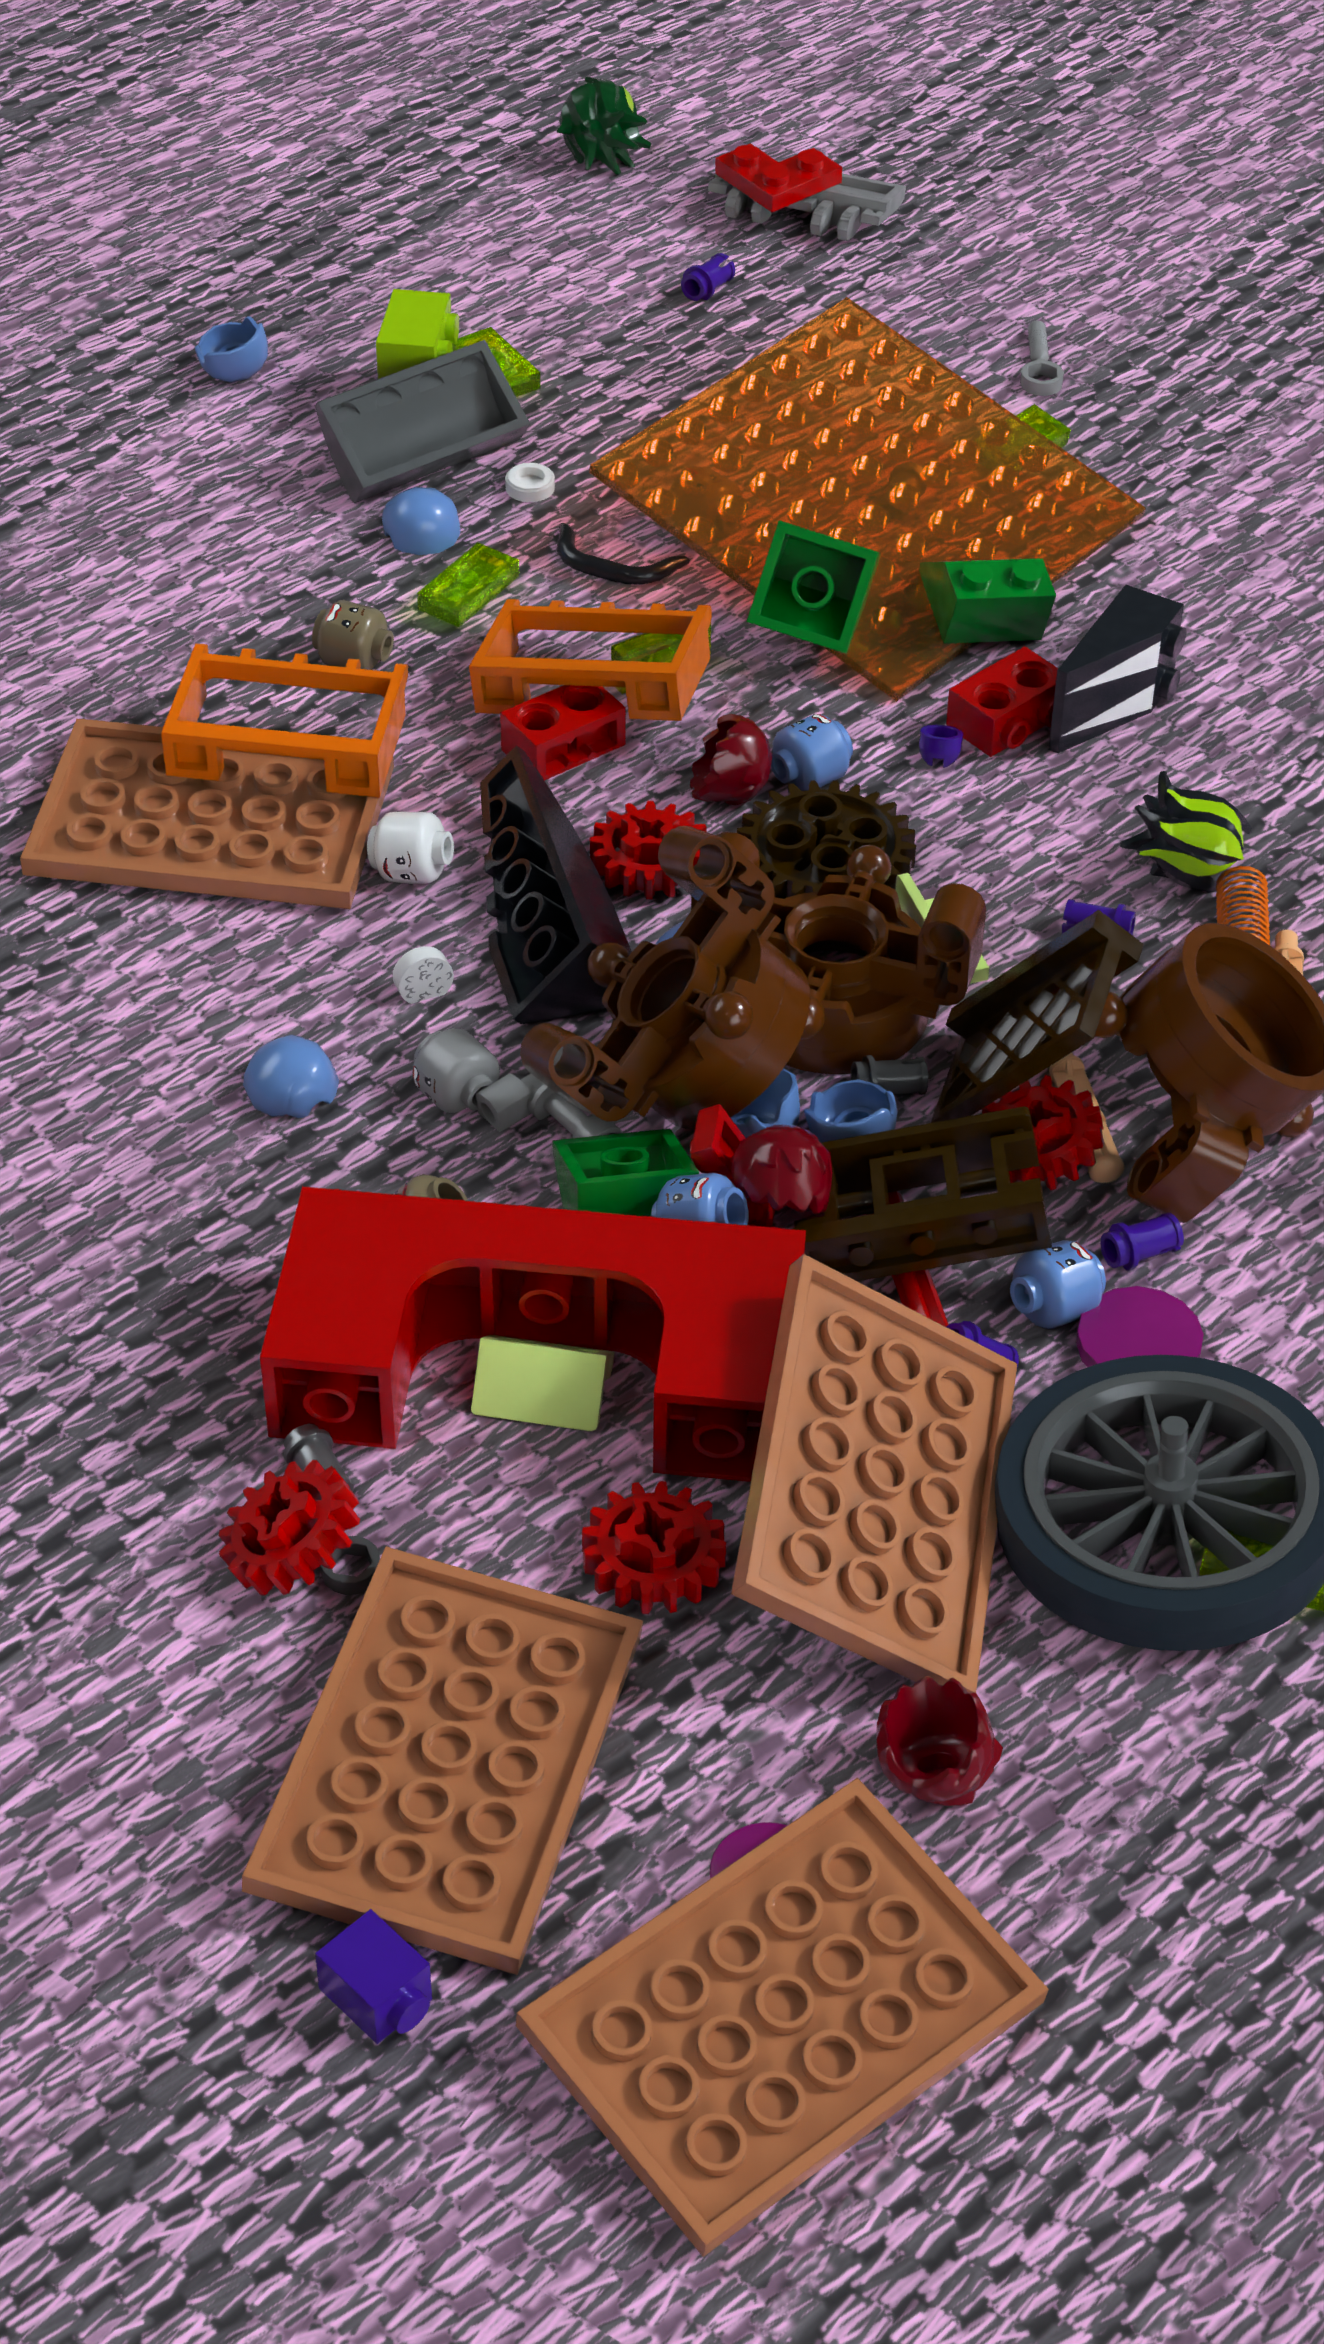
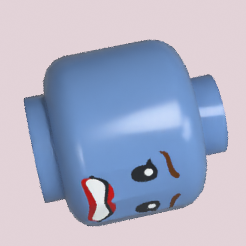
(811, 751)
(702, 1198)
(1057, 1284)

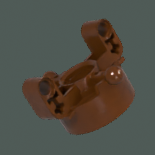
(906, 970)
(695, 1014)
(1235, 1049)

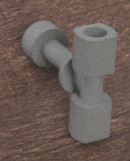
(515, 1098)

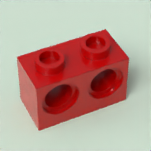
(1004, 702)
(565, 727)

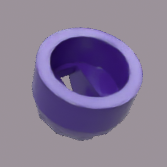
(940, 743)

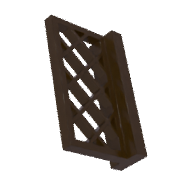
(1033, 1014)

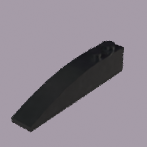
(544, 897)

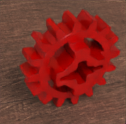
(639, 837)
(1063, 1125)
(289, 1527)
(653, 1547)

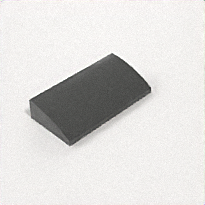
(420, 421)

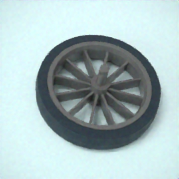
(1165, 1501)

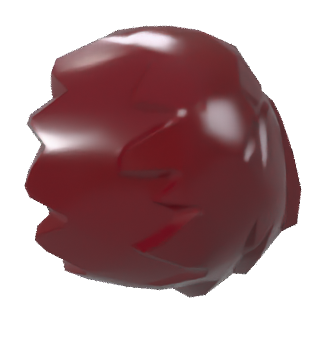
(734, 762)
(784, 1169)
(936, 1742)

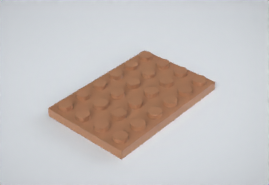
(250, 835)
(876, 1479)
(446, 1759)
(779, 2013)

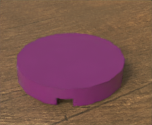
(1138, 1324)

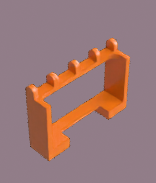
(652, 688)
(350, 763)

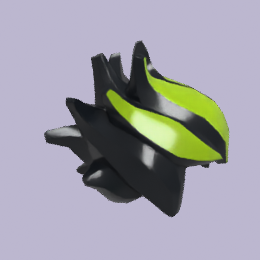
(1189, 835)

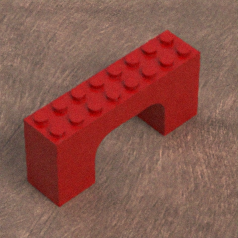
(396, 1275)

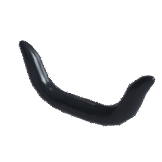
(613, 570)

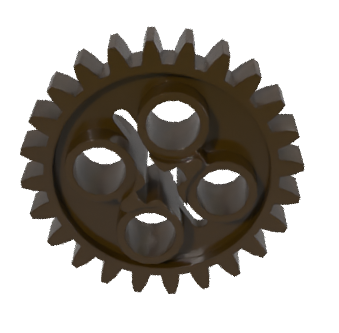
(817, 829)

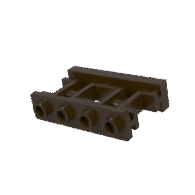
(935, 1231)

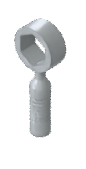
(1040, 365)

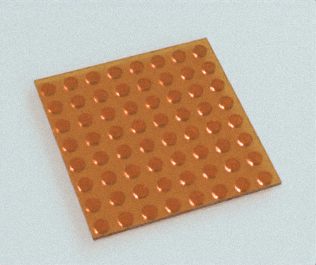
(876, 449)

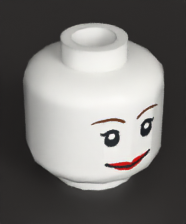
(409, 847)

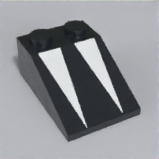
(1118, 668)

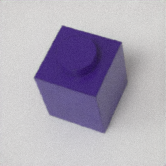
(375, 1977)

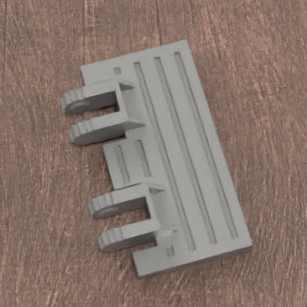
(843, 205)

